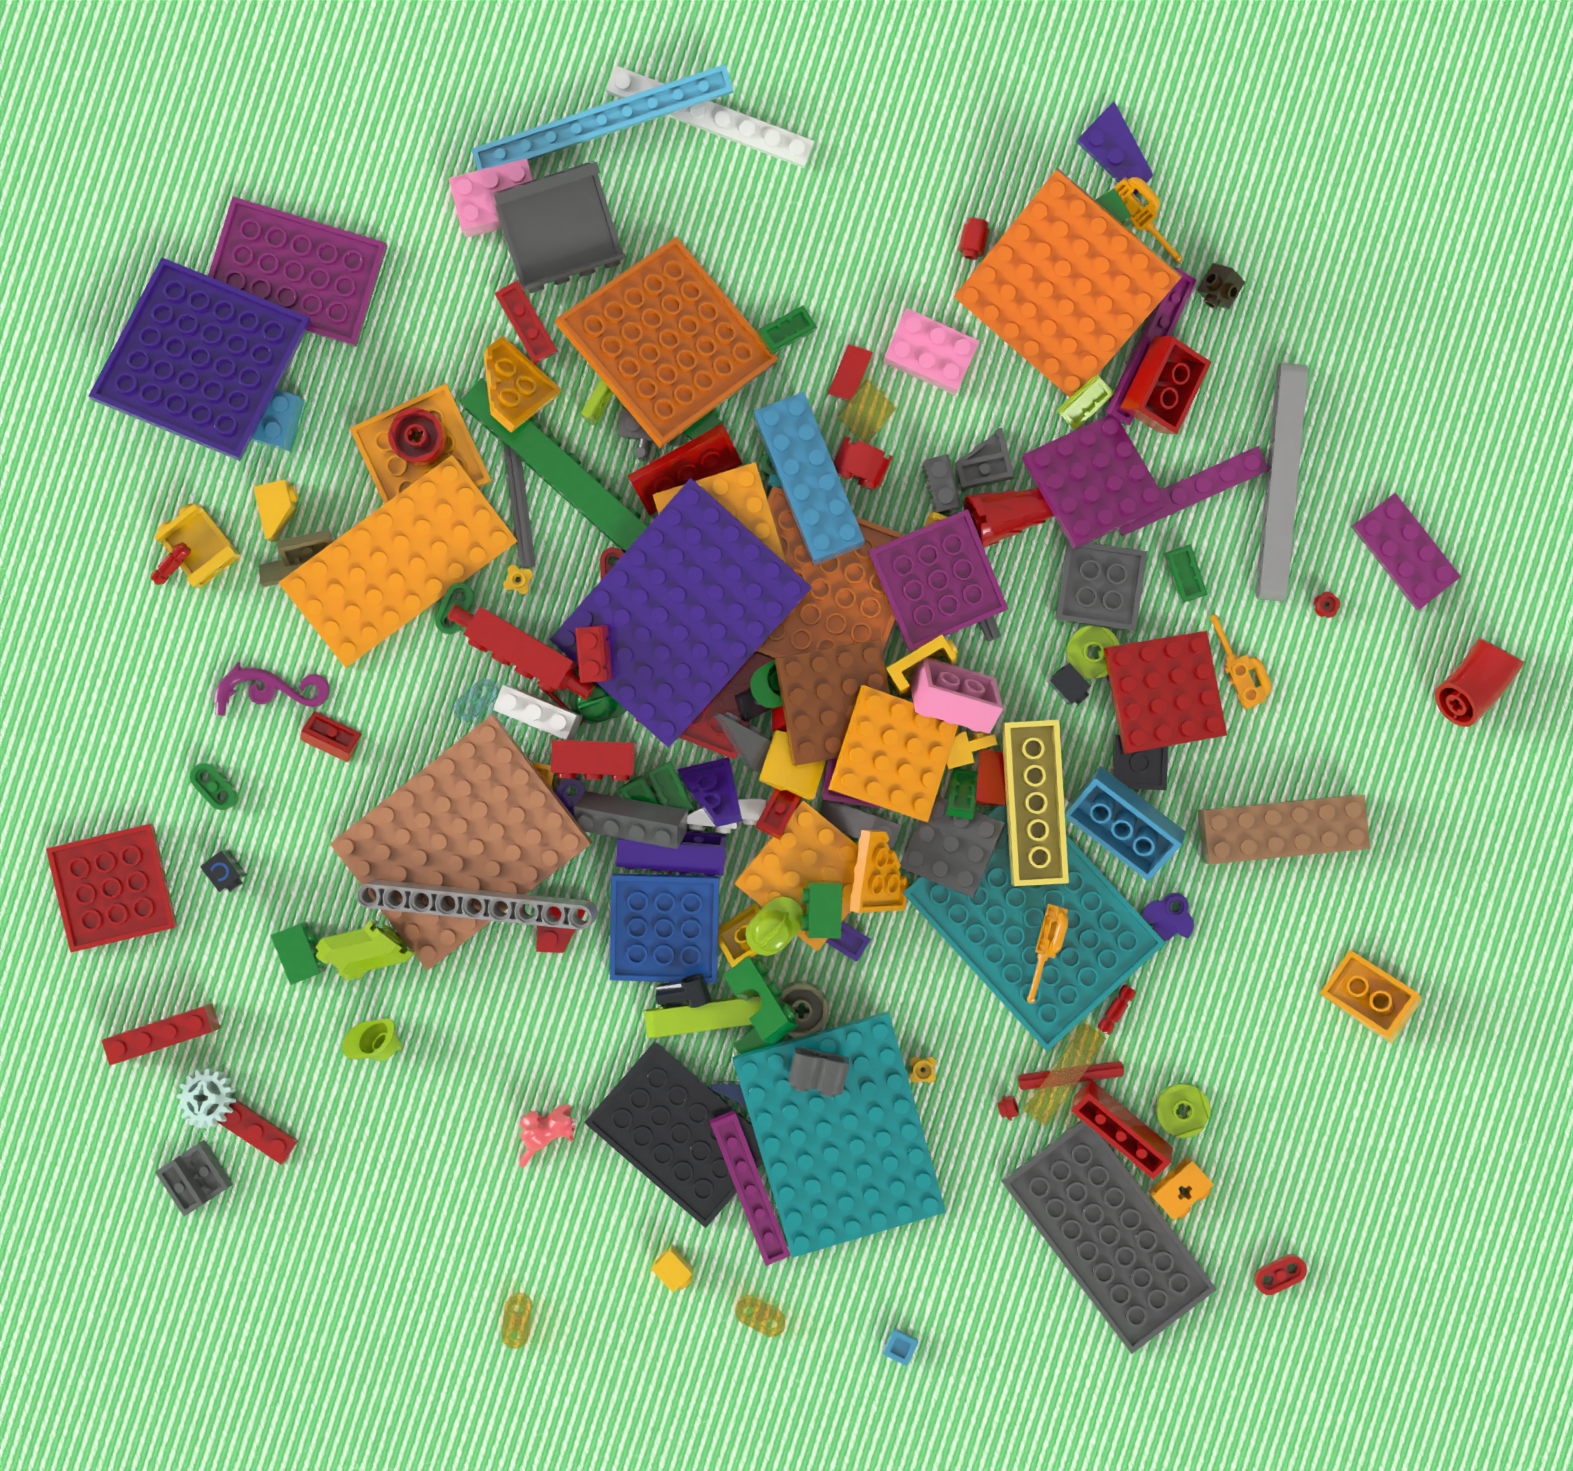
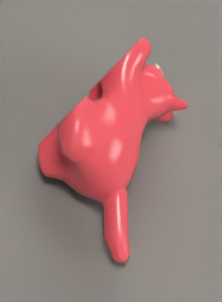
(540, 1130)

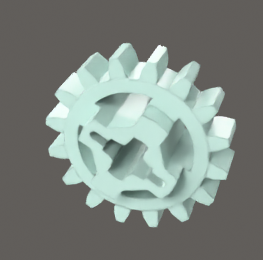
(207, 1085)

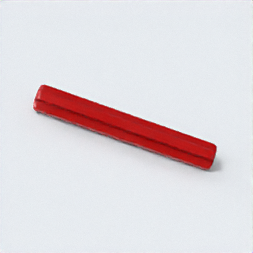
(1093, 1072)

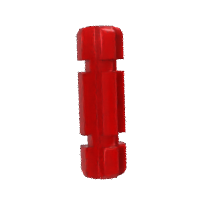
(170, 563)
(1116, 1009)

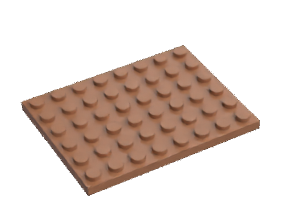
(463, 822)

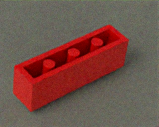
(160, 1034)
(1122, 1129)

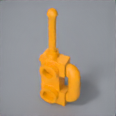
(1143, 214)
(1239, 672)
(1049, 942)

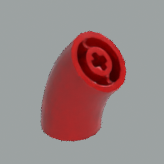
(1477, 683)

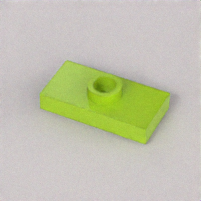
(1085, 402)

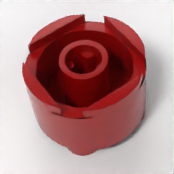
(404, 430)
(862, 463)

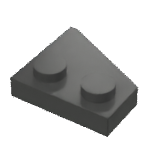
(986, 463)

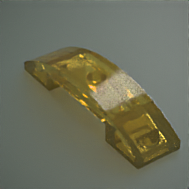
(1065, 1074)

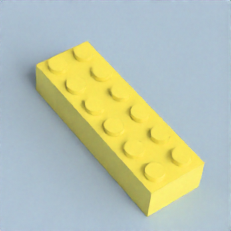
(1035, 803)

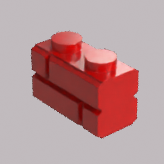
(593, 653)

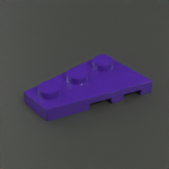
(1114, 147)
(714, 790)

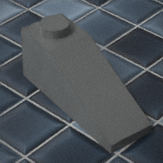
(852, 821)

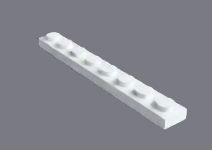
(722, 121)

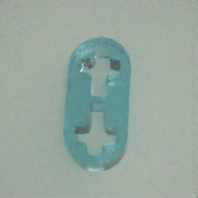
(471, 694)

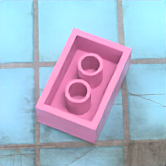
(473, 196)
(930, 351)
(956, 695)

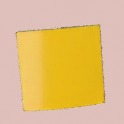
(783, 775)

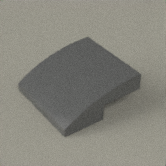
(194, 1178)

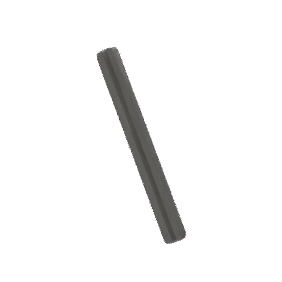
(520, 508)

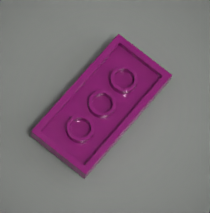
(1406, 551)

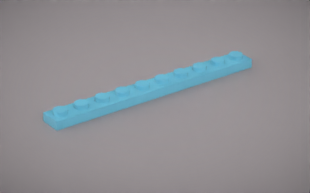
(605, 119)

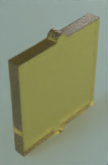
(866, 411)

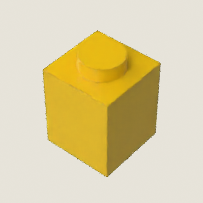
(673, 1269)

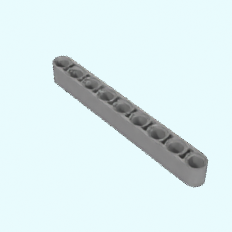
(1281, 482)
(464, 907)

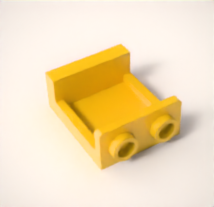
(208, 544)
(906, 666)

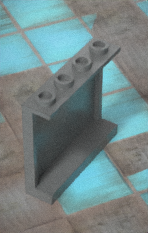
(557, 227)

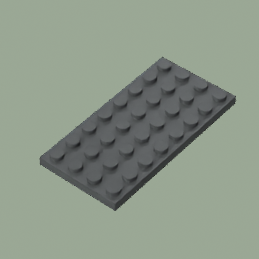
(1109, 1235)

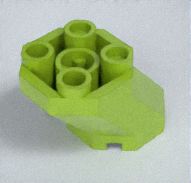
(363, 950)

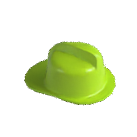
(774, 926)
(372, 1040)

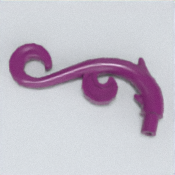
(237, 675)

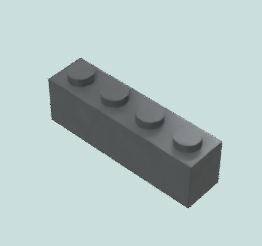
(631, 819)

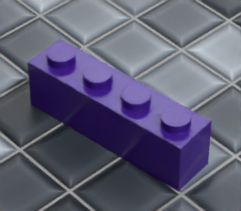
(696, 854)

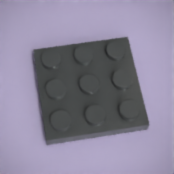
(1101, 586)
(952, 849)

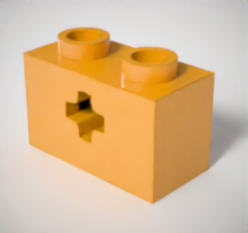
(1186, 1175)

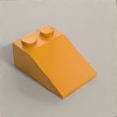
(1371, 996)

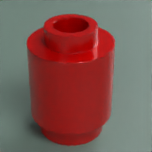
(974, 238)

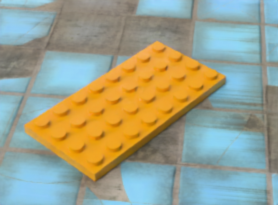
(398, 561)

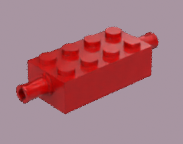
(521, 649)

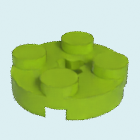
(1077, 650)
(1196, 1117)

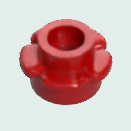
(1331, 599)
(1008, 1107)

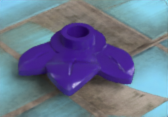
(1168, 922)

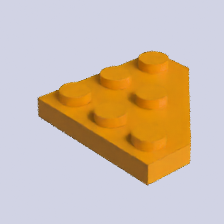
(515, 385)
(877, 876)

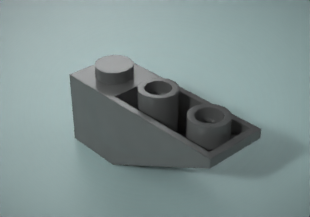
(746, 741)

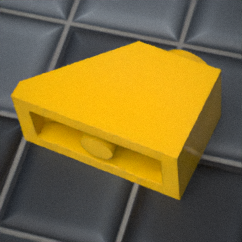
(275, 506)

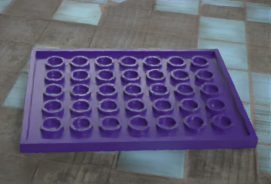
(685, 610)

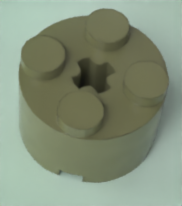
(814, 999)

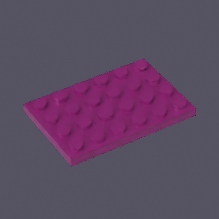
(300, 266)

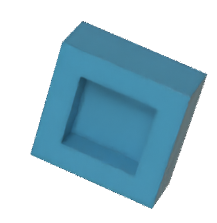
(900, 1346)

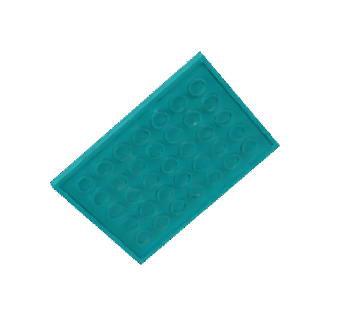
(1002, 928)
(846, 1159)

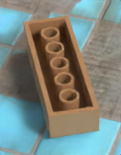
(1283, 829)

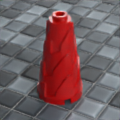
(1006, 513)

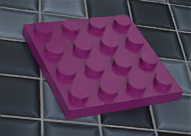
(1094, 480)
(938, 580)

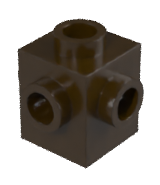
(1220, 286)

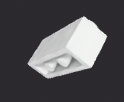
(537, 712)

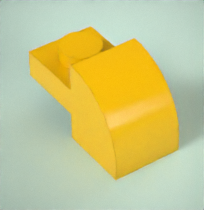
(962, 748)

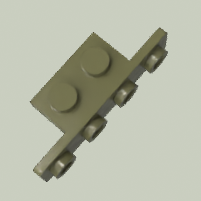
(293, 553)

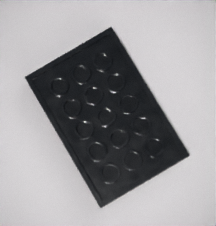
(664, 1130)

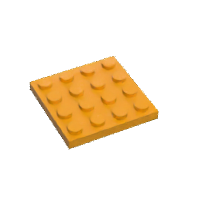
(390, 471)
(743, 496)
(893, 755)
(806, 852)

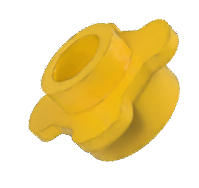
(525, 576)
(917, 1064)

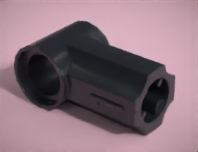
(690, 991)

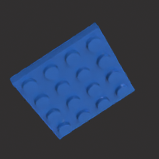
(663, 927)

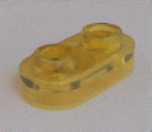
(762, 1314)
(516, 1321)

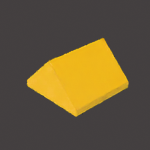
(733, 938)

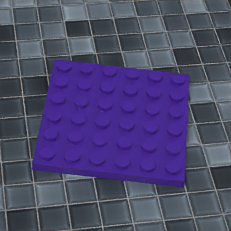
(200, 359)

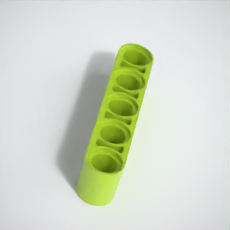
(711, 1016)

